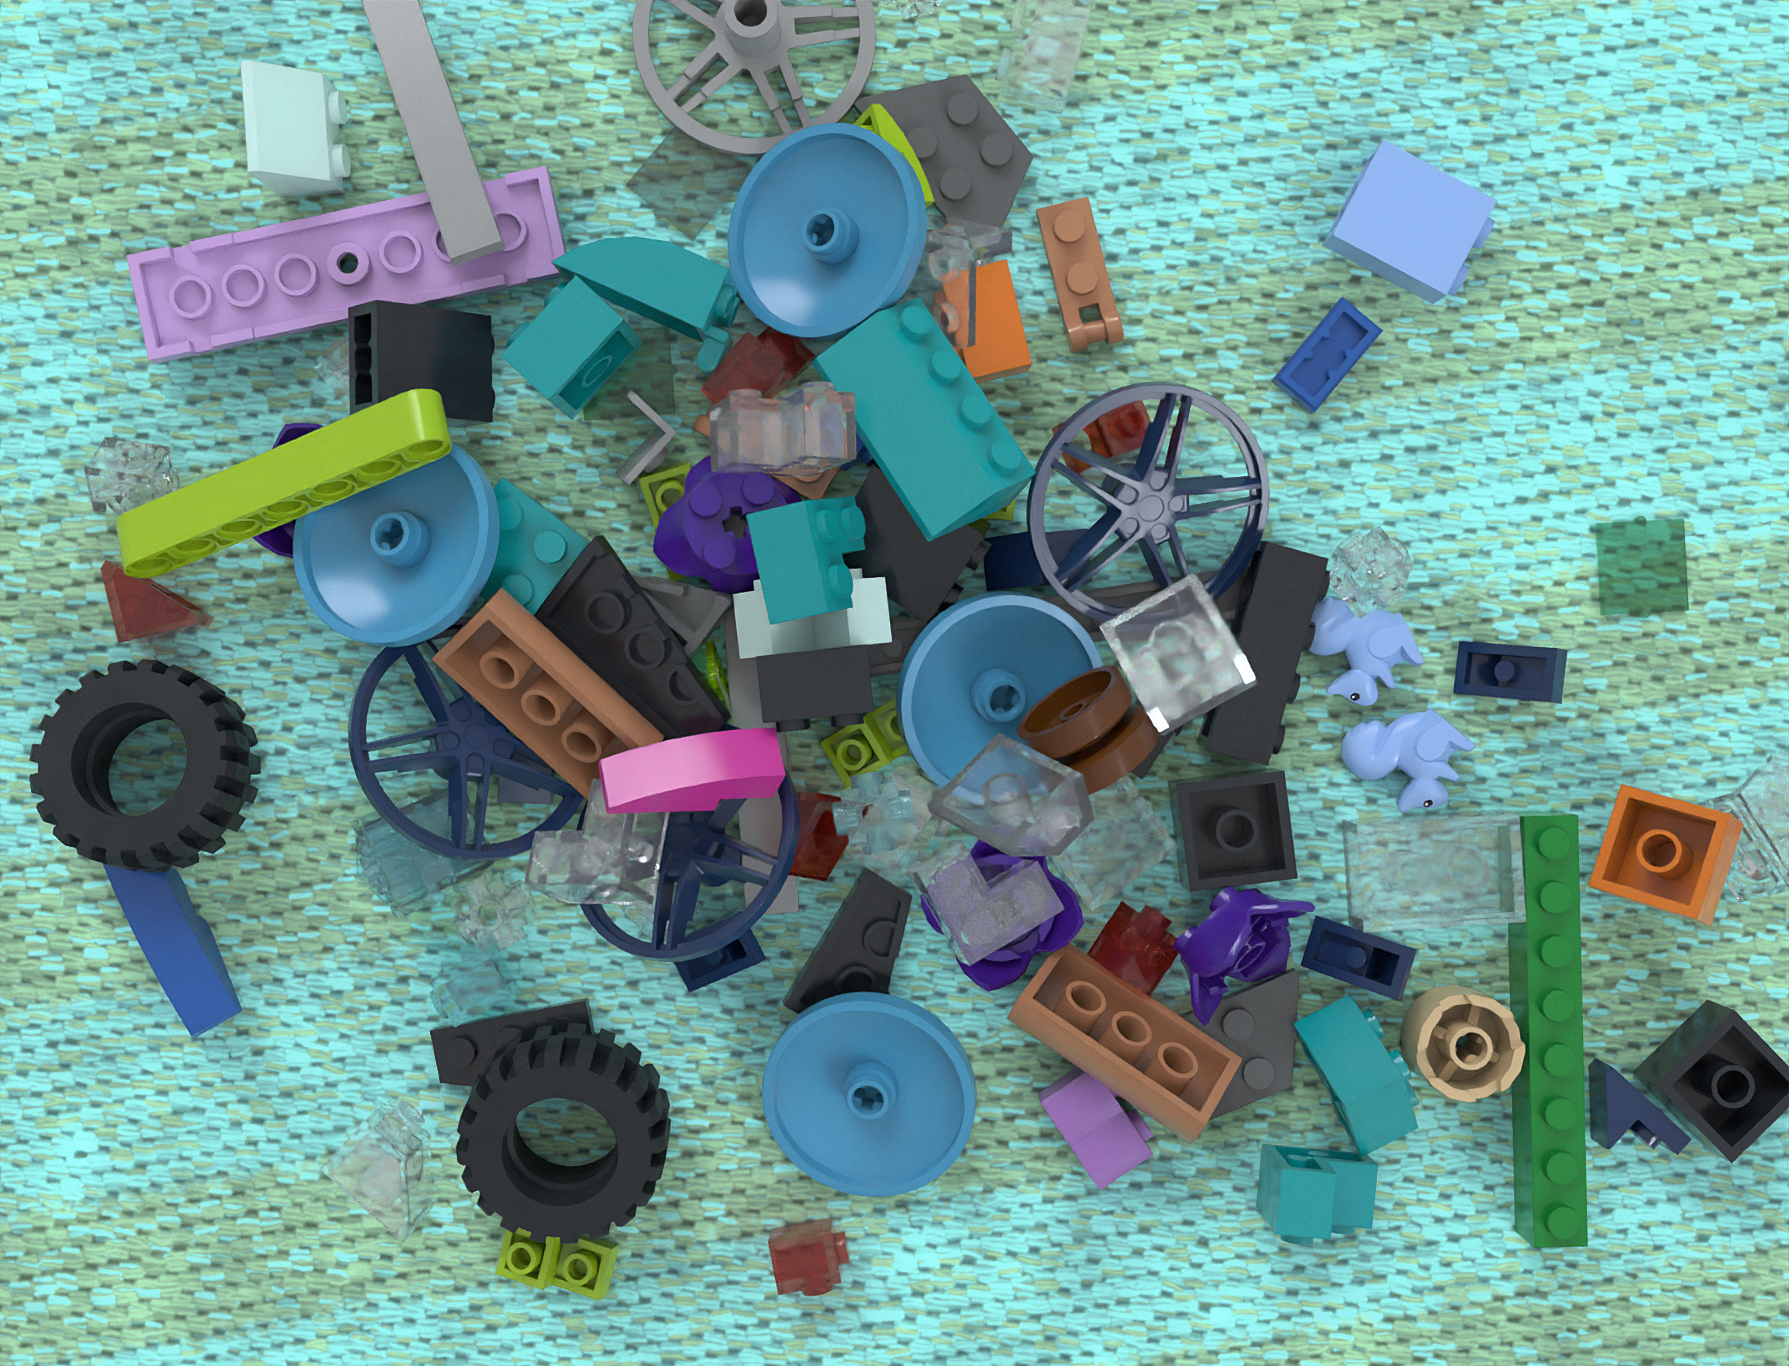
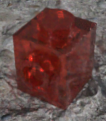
(808, 1257)

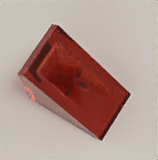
(146, 609)
(818, 841)

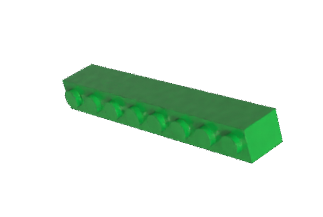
(1549, 1015)

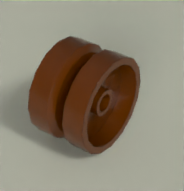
(1091, 727)

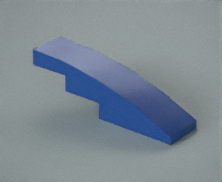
(177, 946)

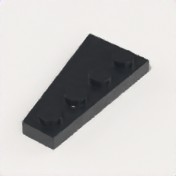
(628, 644)

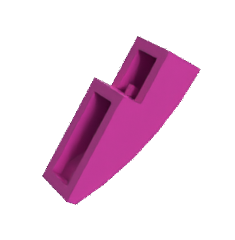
(693, 772)

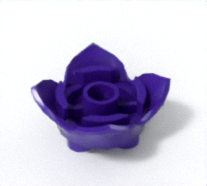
(692, 533)
(1238, 940)
(1013, 959)

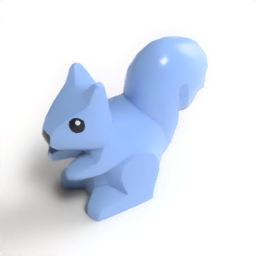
(1369, 644)
(1414, 743)

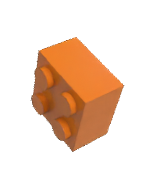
(1666, 854)

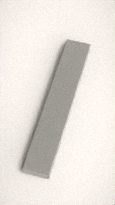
(434, 129)

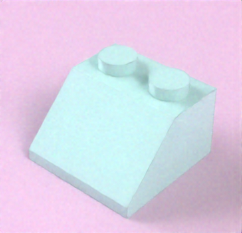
(294, 130)

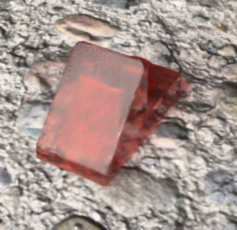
(759, 364)

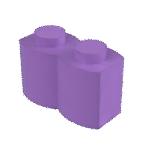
(1096, 1126)

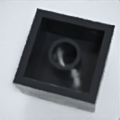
(815, 686)
(1232, 829)
(1718, 1080)

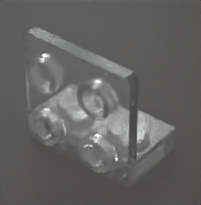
(948, 273)
(1762, 851)

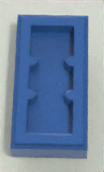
(1326, 355)

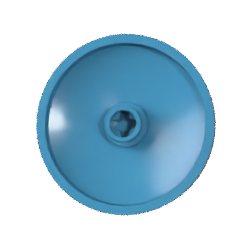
(826, 231)
(402, 553)
(981, 674)
(869, 1094)

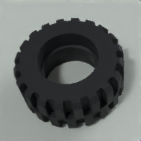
(81, 745)
(551, 1196)

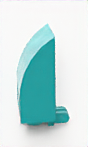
(661, 285)

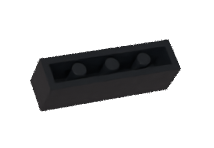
(1272, 631)

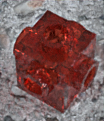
(1136, 946)

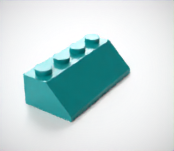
(926, 419)

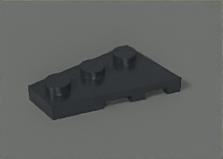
(857, 945)
(466, 1048)

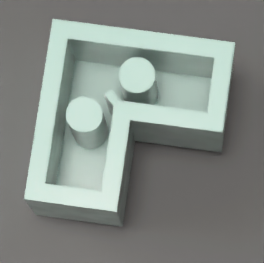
(857, 626)

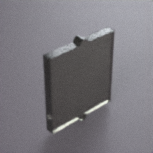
(687, 182)

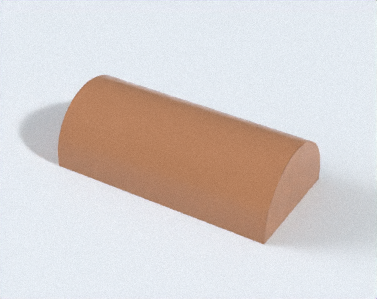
(542, 691)
(1126, 1041)

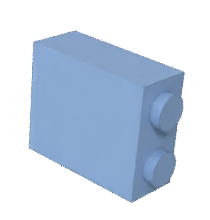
(1411, 223)

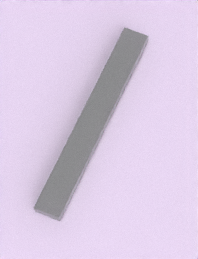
(758, 817)

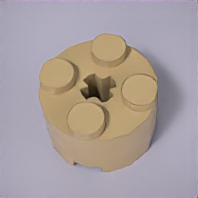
(1469, 1072)

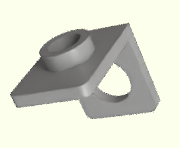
(653, 449)

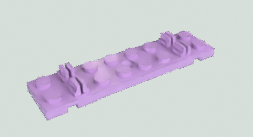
(290, 276)

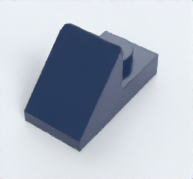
(1012, 563)
(1510, 672)
(1359, 957)
(730, 959)
(1620, 1107)

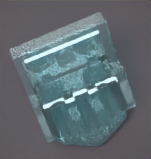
(400, 870)

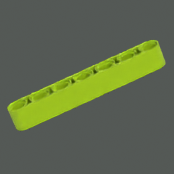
(284, 483)

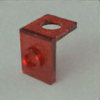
(1113, 433)

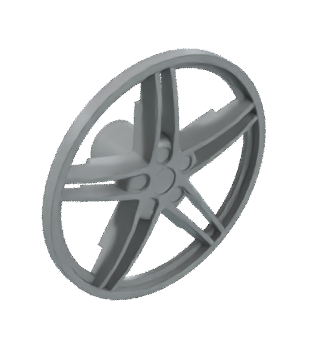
(754, 38)

